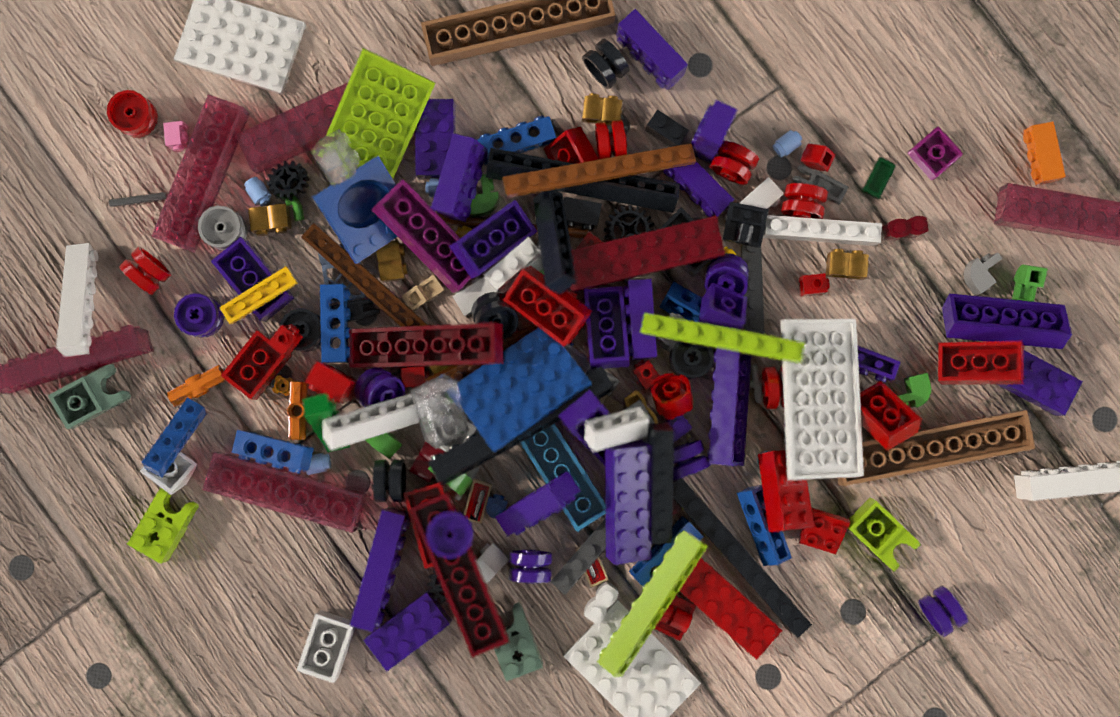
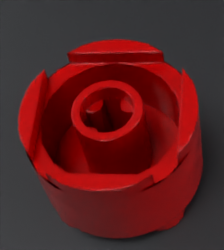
(672, 395)

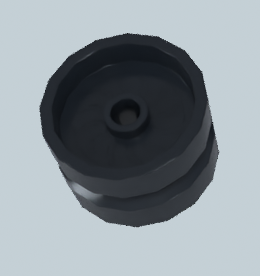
(605, 63)
(492, 309)
(310, 322)
(698, 367)
(389, 480)

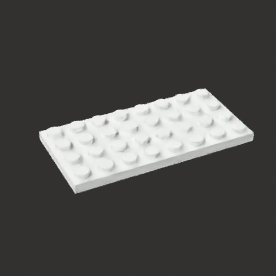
(823, 400)

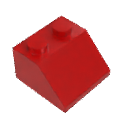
(571, 147)

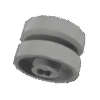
(212, 223)

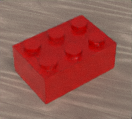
(255, 366)
(332, 381)
(887, 416)

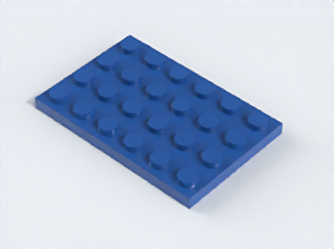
(523, 390)

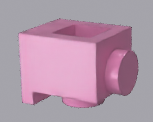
(176, 135)

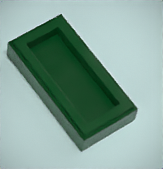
(878, 178)

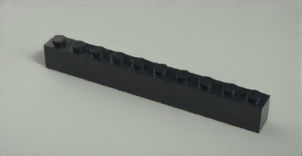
(627, 190)
(475, 451)
(740, 558)

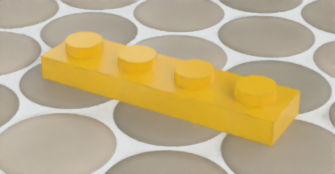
(258, 295)

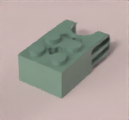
(93, 396)
(522, 640)

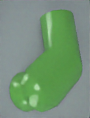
(297, 208)

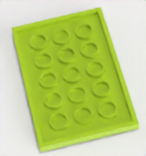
(381, 109)

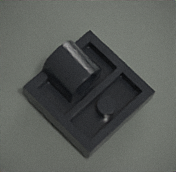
(745, 224)

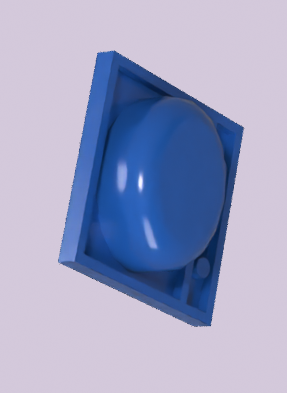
(350, 212)

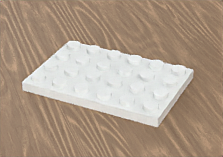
(240, 43)
(652, 683)

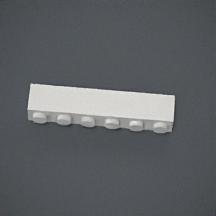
(822, 230)
(480, 286)
(77, 300)
(369, 422)

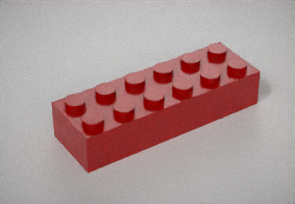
(730, 609)

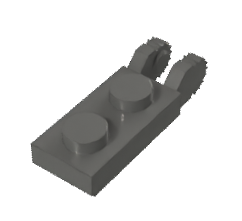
(835, 189)

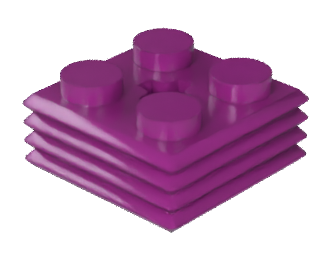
(946, 156)

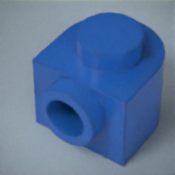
(496, 505)

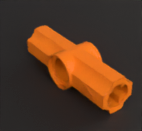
(196, 386)
(297, 424)

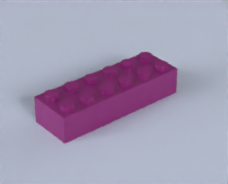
(422, 233)

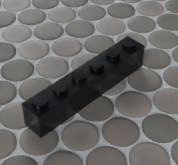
(554, 241)
(662, 442)

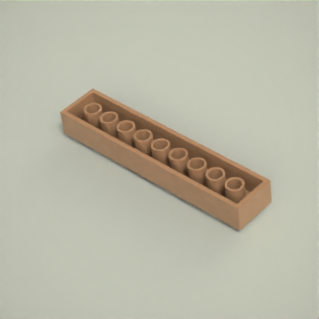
(511, 26)
(946, 446)

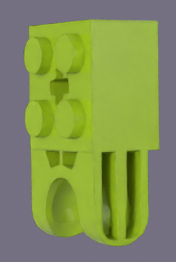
(164, 521)
(884, 536)

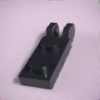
(357, 310)

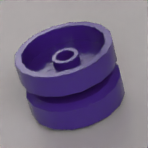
(729, 273)
(196, 305)
(377, 386)
(685, 459)
(445, 545)
(529, 566)
(943, 611)

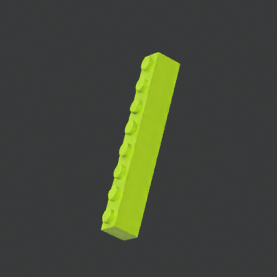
(723, 338)
(651, 604)

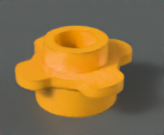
(279, 380)

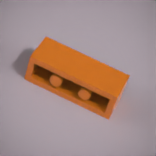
(1044, 153)

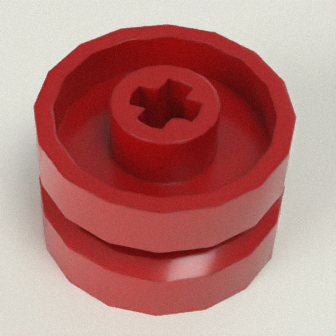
(132, 113)
(610, 142)
(734, 162)
(804, 201)
(145, 270)
(772, 387)

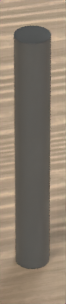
(138, 199)

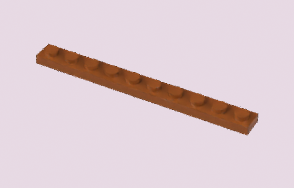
(598, 170)

